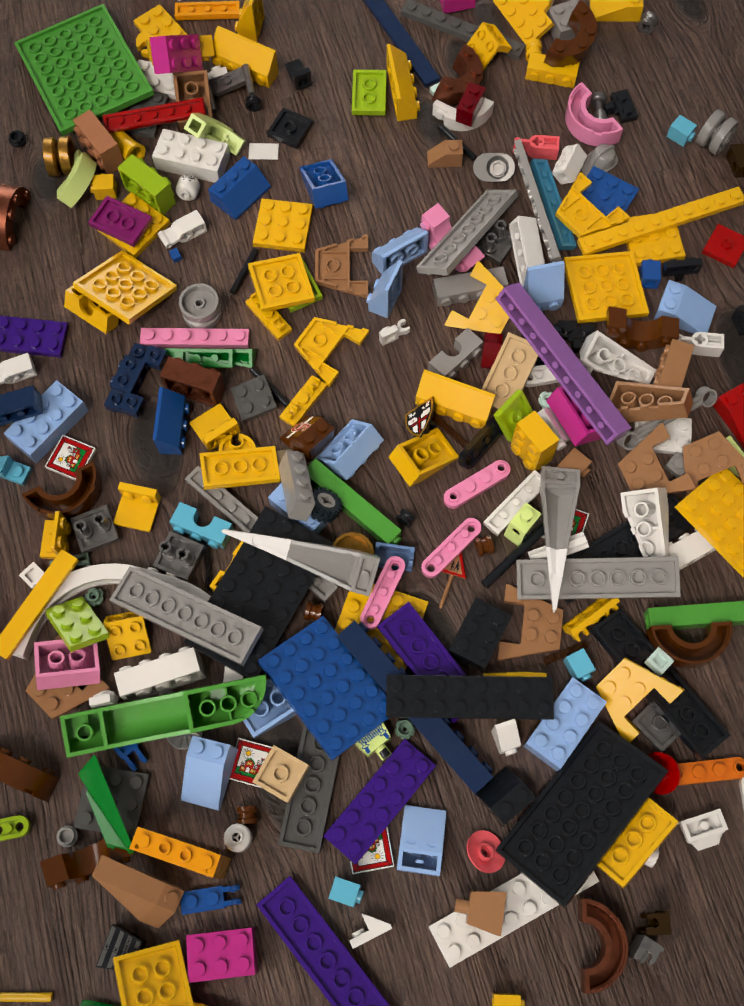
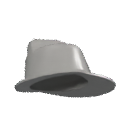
(602, 157)
(494, 167)

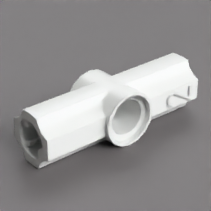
(576, 543)

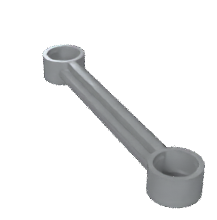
(647, 428)

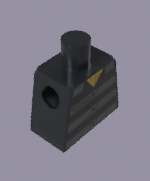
(119, 942)

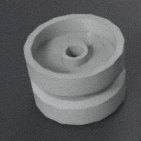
(717, 132)
(200, 306)

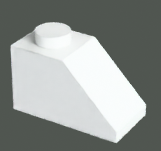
(506, 737)

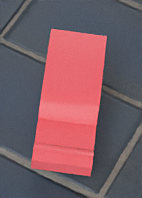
(541, 146)

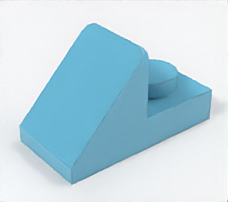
(14, 471)

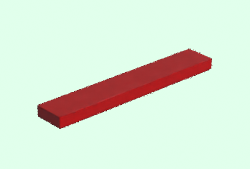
(153, 115)

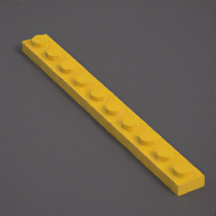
(661, 221)

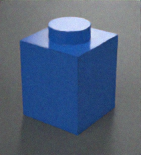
(650, 273)

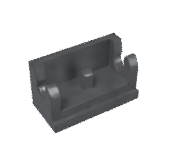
(641, 948)

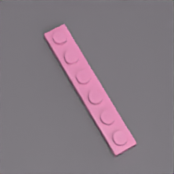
(194, 338)

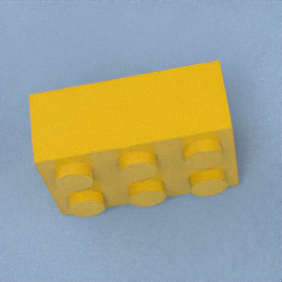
(534, 442)

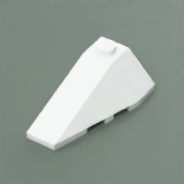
(612, 359)
(649, 519)

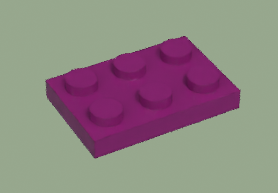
(120, 221)

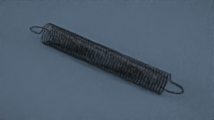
(208, 568)

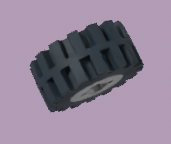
(326, 505)

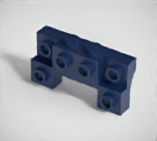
(130, 377)

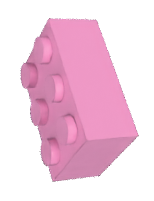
(61, 668)

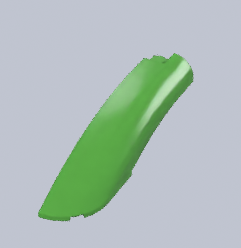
(162, 716)

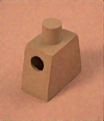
(483, 910)

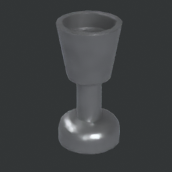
(597, 100)

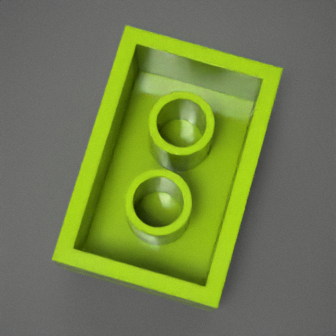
(147, 184)

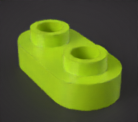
(10, 827)

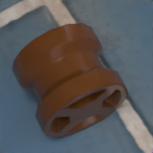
(484, 545)
(313, 611)
(247, 815)

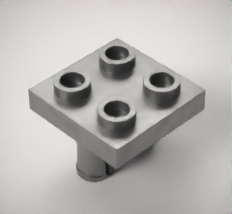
(496, 243)
(94, 529)
(179, 556)

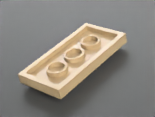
(510, 369)

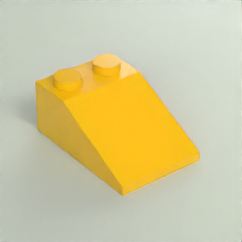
(617, 10)
(250, 19)
(422, 456)

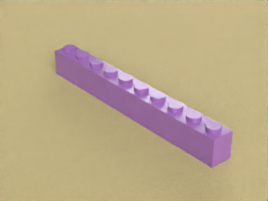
(563, 363)

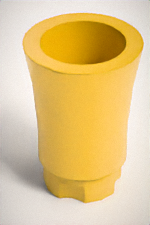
(128, 145)

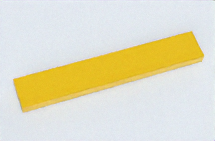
(36, 603)

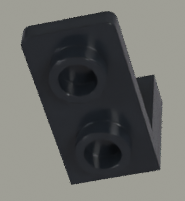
(298, 74)

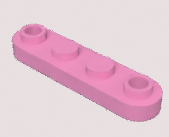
(476, 484)
(451, 547)
(382, 592)

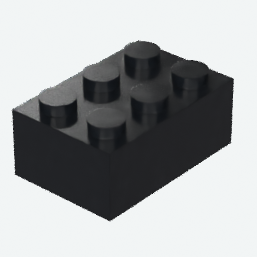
(479, 635)

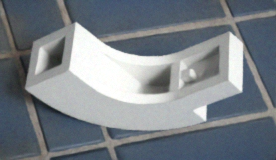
(448, 115)

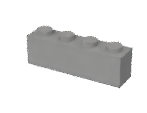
(462, 287)
(296, 485)

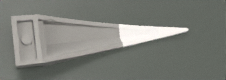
(558, 500)
(340, 565)

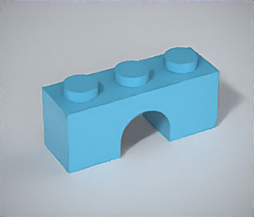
(185, 521)

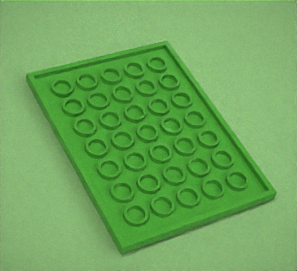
(83, 68)

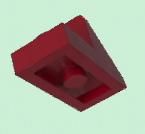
(491, 348)

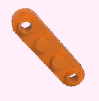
(711, 771)

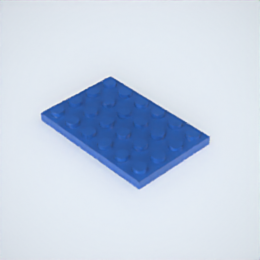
(326, 687)

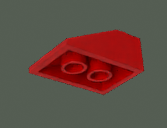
(731, 409)

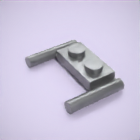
(230, 82)

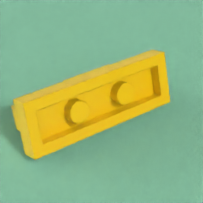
(271, 320)
(303, 401)
(589, 617)

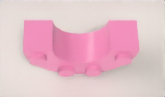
(585, 126)
(437, 223)

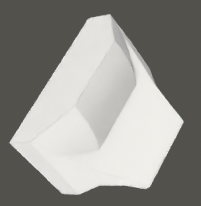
(704, 830)

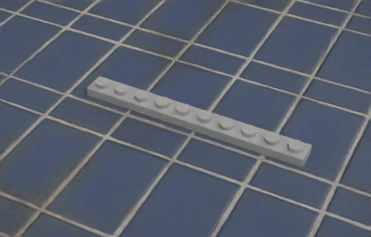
(245, 519)

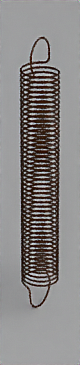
(437, 420)
(565, 655)

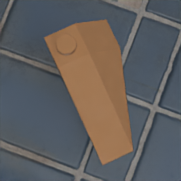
(142, 894)

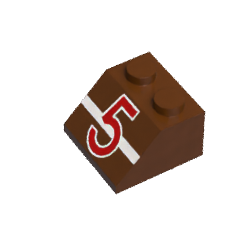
(309, 436)

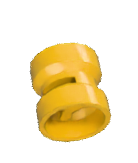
(533, 45)

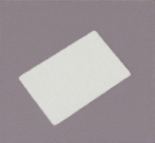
(263, 151)

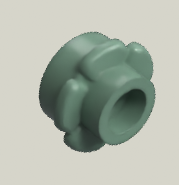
(96, 601)
(404, 734)

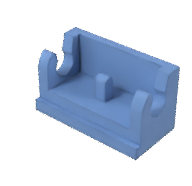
(386, 551)

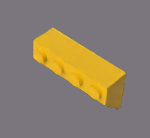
(235, 50)
(401, 84)
(456, 399)

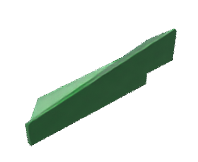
(216, 356)
(104, 806)

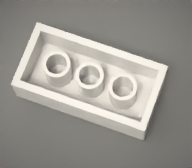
(191, 156)
(159, 674)

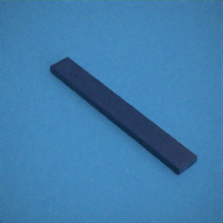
(403, 41)

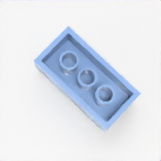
(42, 432)
(573, 715)

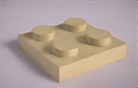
(281, 774)

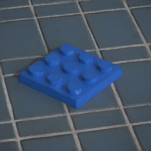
(609, 191)

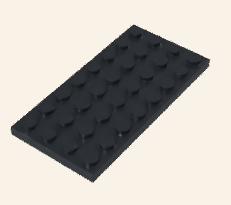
(263, 588)
(581, 813)

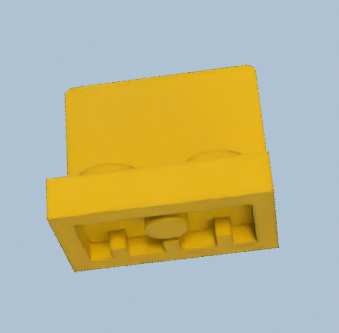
(487, 42)
(214, 426)
(137, 507)
(55, 536)
(126, 635)

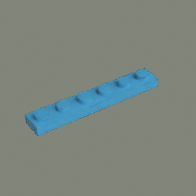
(551, 202)

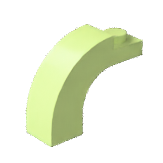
(210, 128)
(78, 179)

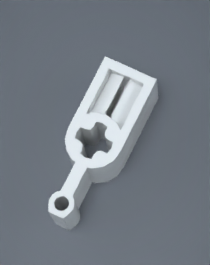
(183, 229)
(705, 343)
(17, 369)

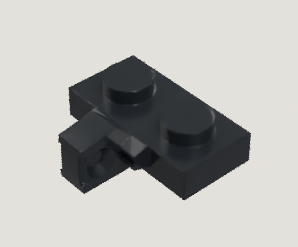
(621, 106)
(679, 268)
(575, 332)

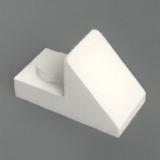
(375, 928)

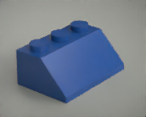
(239, 188)
(170, 422)

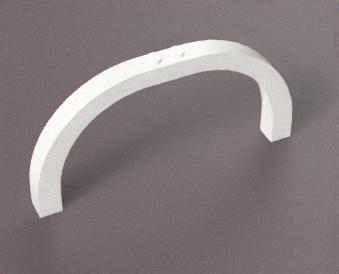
(100, 575)

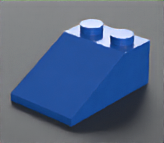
(324, 183)

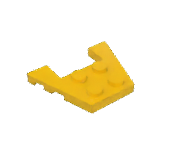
(582, 216)
(487, 314)
(320, 341)
(626, 688)

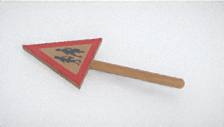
(455, 568)

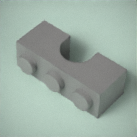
(467, 345)

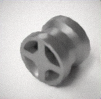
(648, 22)

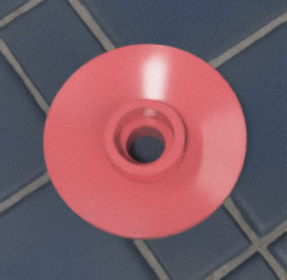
(485, 843)

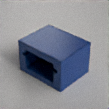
(175, 255)

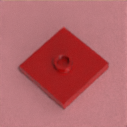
(725, 246)

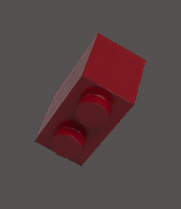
(470, 104)

